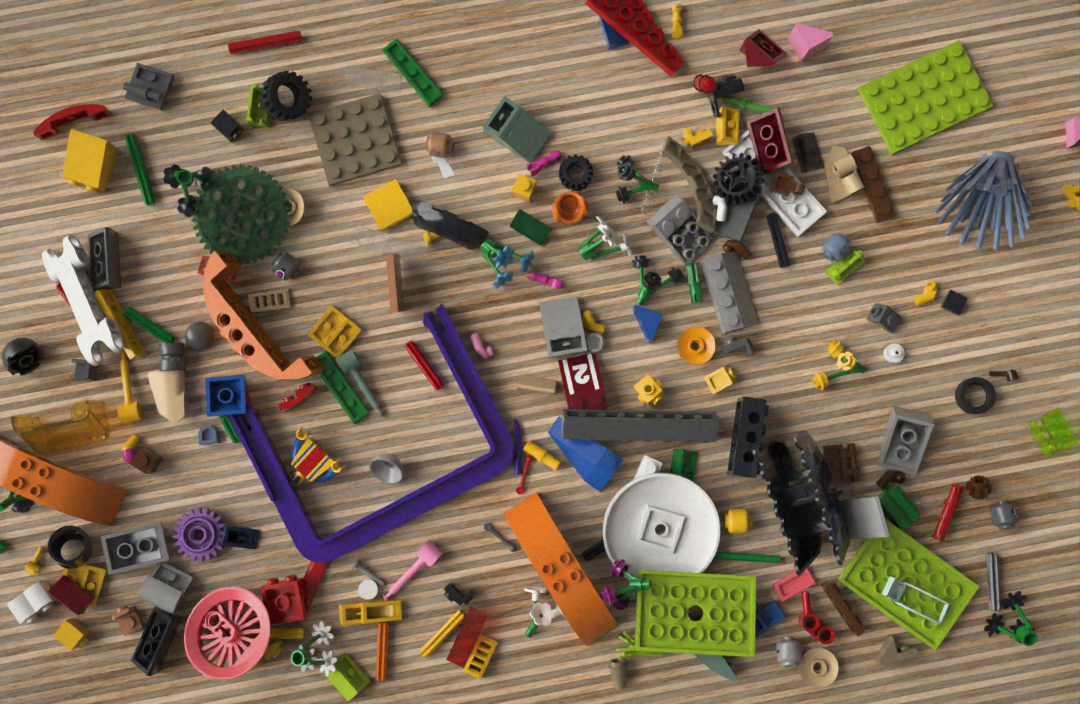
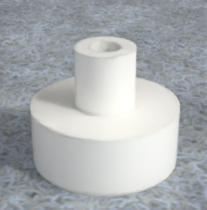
(890, 355)

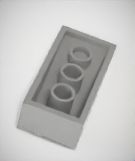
(865, 517)

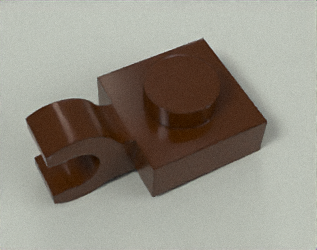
(784, 184)

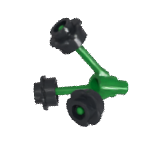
(628, 172)
(652, 281)

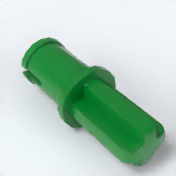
(694, 283)

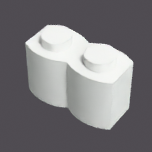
(31, 602)

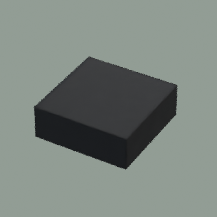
(954, 302)

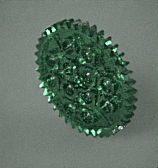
(227, 185)

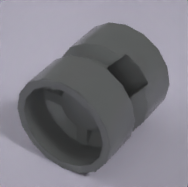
(169, 351)

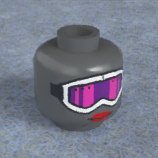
(285, 266)
(1004, 515)

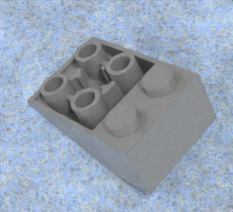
(677, 229)
(563, 327)

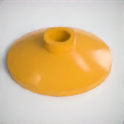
(702, 338)

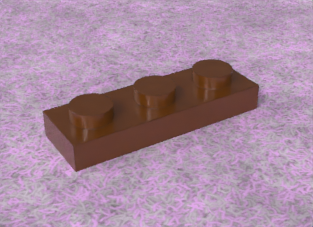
(843, 608)

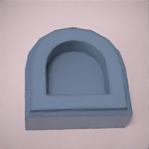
(208, 435)

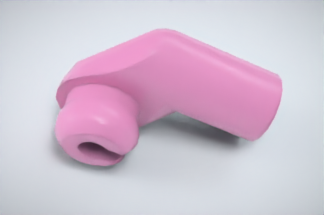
(479, 348)

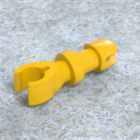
(676, 21)

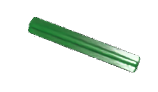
(140, 169)

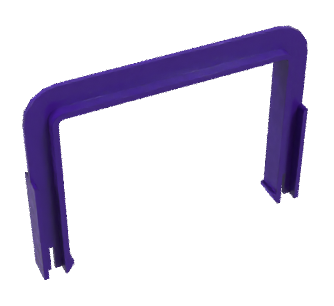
(291, 508)

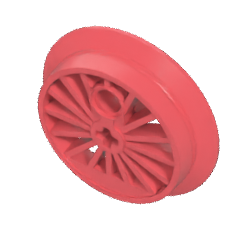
(228, 633)

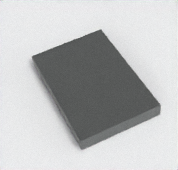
(737, 216)

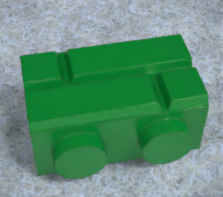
(898, 508)

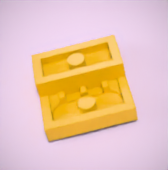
(388, 205)
(334, 332)
(89, 578)

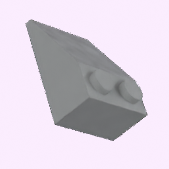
(905, 440)
(134, 548)

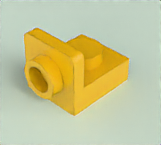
(699, 138)
(721, 378)

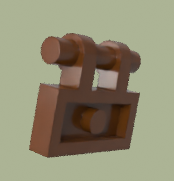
(835, 458)

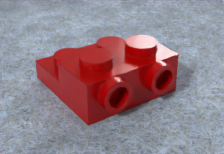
(284, 599)

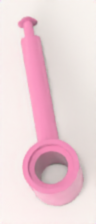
(427, 555)

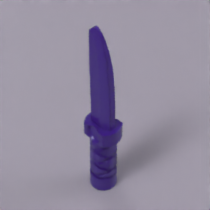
(518, 449)

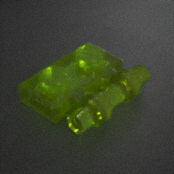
(1057, 429)

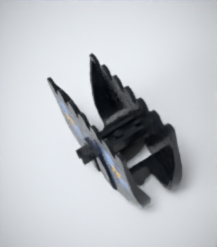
(807, 506)

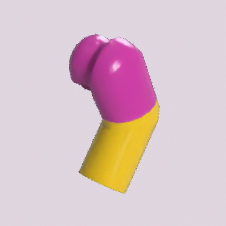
(128, 449)

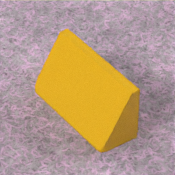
(728, 126)

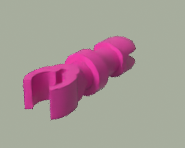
(544, 162)
(544, 279)

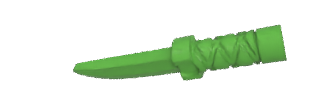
(743, 103)

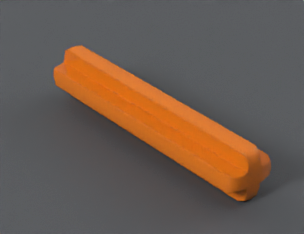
(382, 651)

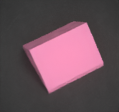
(808, 40)

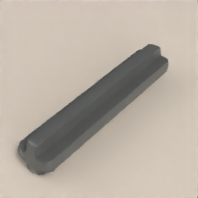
(993, 581)

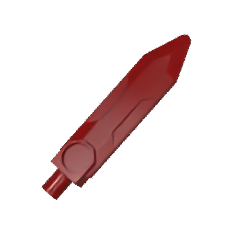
(311, 583)

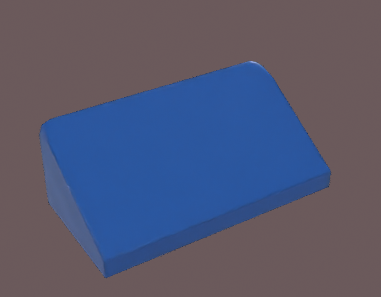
(613, 37)

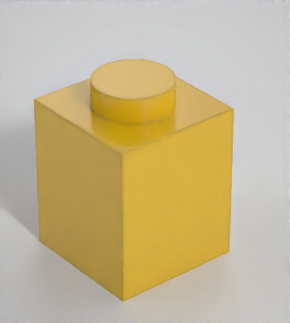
(524, 188)
(72, 634)

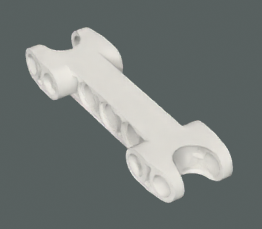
(89, 315)

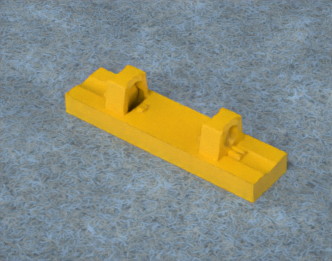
(111, 308)

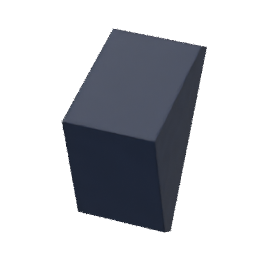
(240, 536)

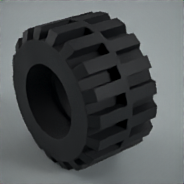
(299, 91)

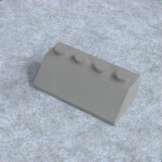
(729, 292)

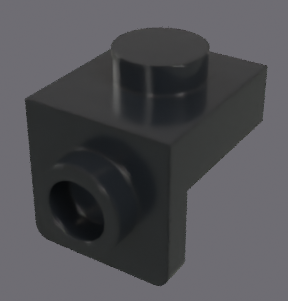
(454, 594)

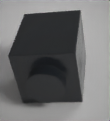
(227, 126)

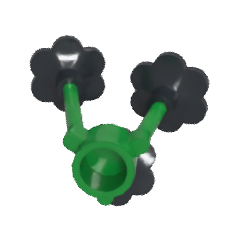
(177, 176)

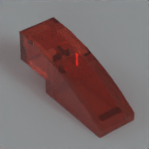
(467, 637)

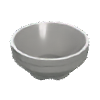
(386, 471)

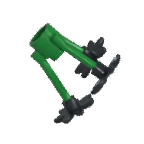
(1024, 632)

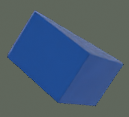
(647, 320)

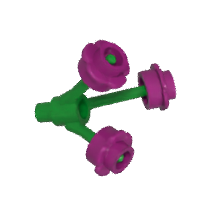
(620, 598)

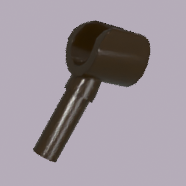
(1010, 374)

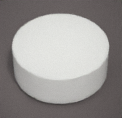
(368, 589)

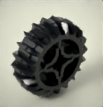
(724, 171)

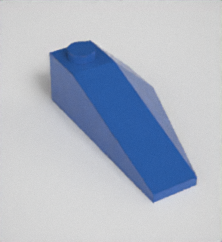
(589, 458)

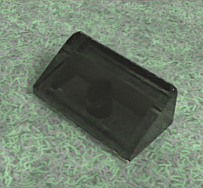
(807, 152)

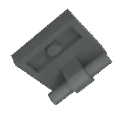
(149, 86)

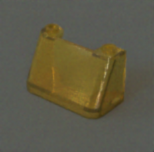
(86, 427)

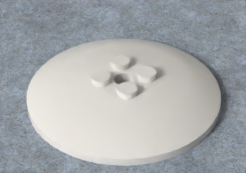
(669, 500)

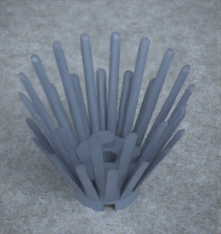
(993, 180)

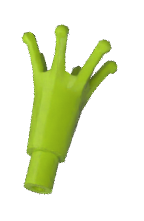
(631, 650)

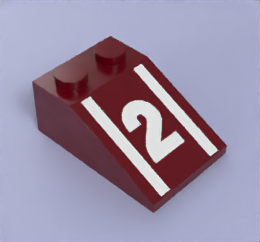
(583, 382)

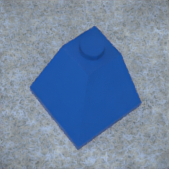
(225, 395)

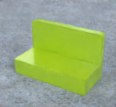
(347, 677)

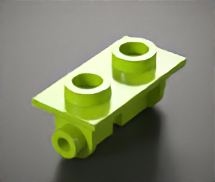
(841, 270)

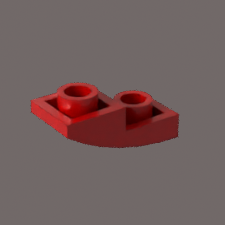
(303, 394)

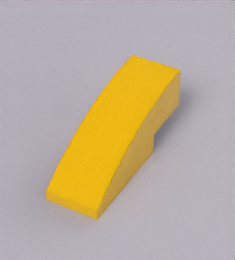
(370, 612)

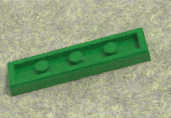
(412, 72)
(342, 389)

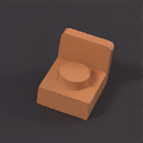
(128, 619)

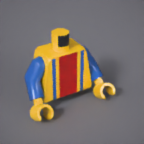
(312, 460)

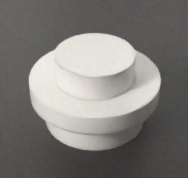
(594, 342)

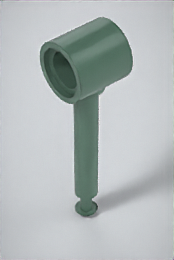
(349, 363)

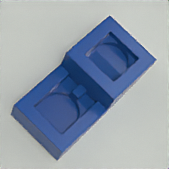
(767, 617)

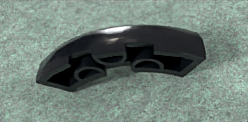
(447, 225)

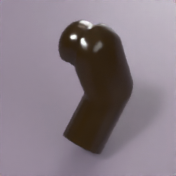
(891, 476)

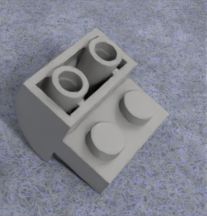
(165, 587)

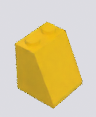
(89, 161)

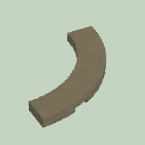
(698, 182)

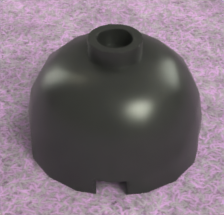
(22, 356)

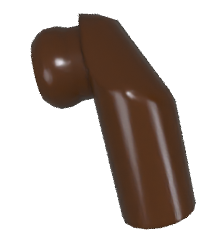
(737, 246)

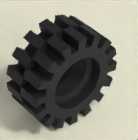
(571, 162)

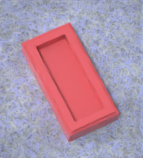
(793, 584)

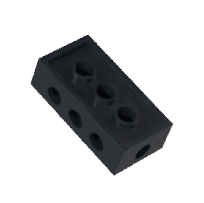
(739, 444)

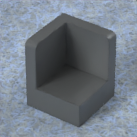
(84, 370)

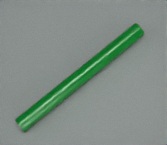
(747, 557)

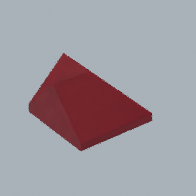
(761, 50)

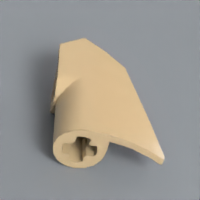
(841, 174)
(170, 393)

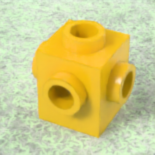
(650, 391)

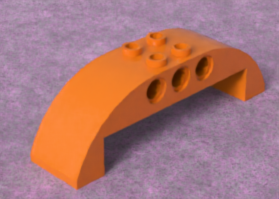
(243, 329)
(58, 485)
(560, 569)

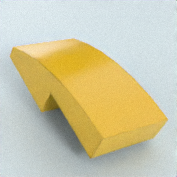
(272, 650)

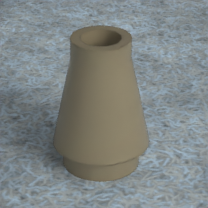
(618, 671)

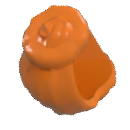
(570, 207)

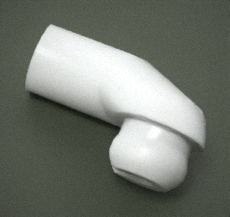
(722, 208)

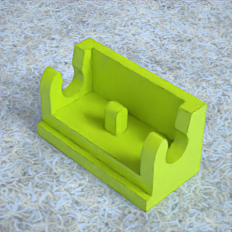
(256, 114)

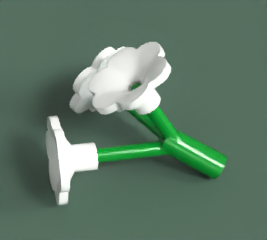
(541, 612)

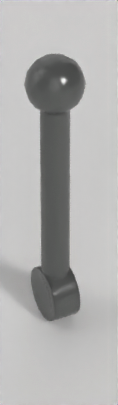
(488, 527)

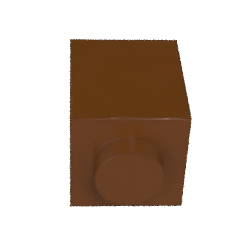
(146, 460)

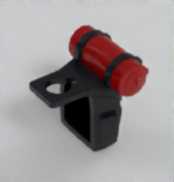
(718, 88)

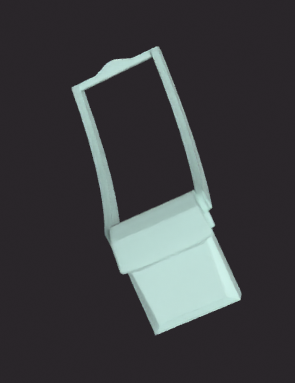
(895, 589)

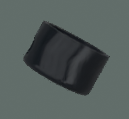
(64, 535)

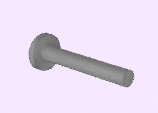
(368, 573)

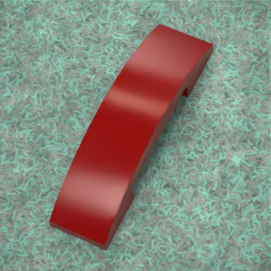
(49, 126)

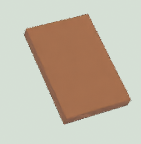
(394, 282)

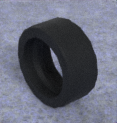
(989, 391)

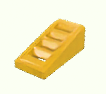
(473, 672)

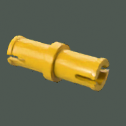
(542, 455)

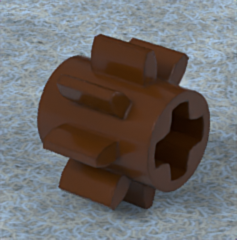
(979, 487)

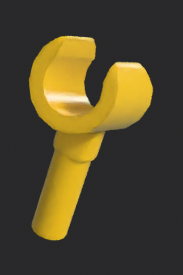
(31, 567)

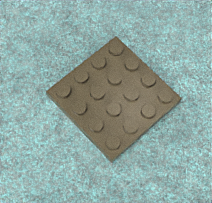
(354, 139)

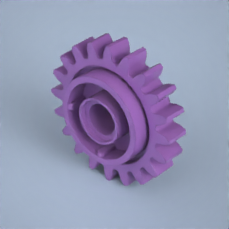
(188, 537)

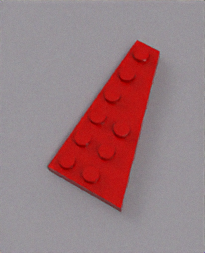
(636, 24)

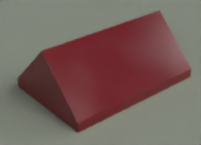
(770, 142)

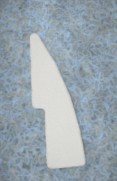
(444, 166)

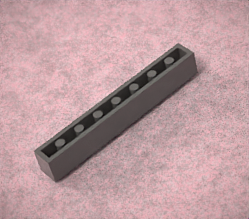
(639, 425)

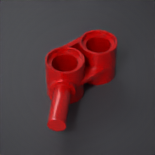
(817, 625)

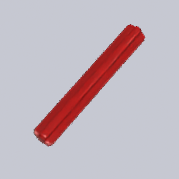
(264, 42)

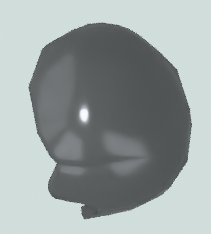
(199, 336)

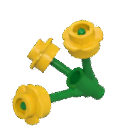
(845, 361)

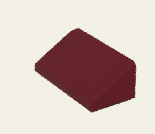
(71, 595)

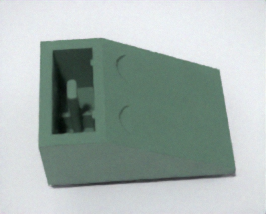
(516, 129)

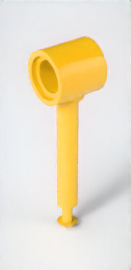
(130, 410)

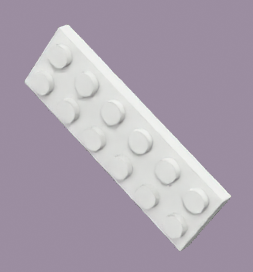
(794, 210)

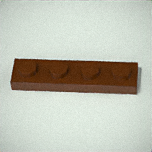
(874, 185)

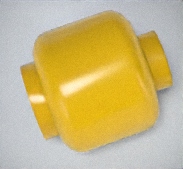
(737, 521)

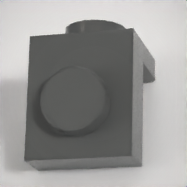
(884, 317)
(733, 344)

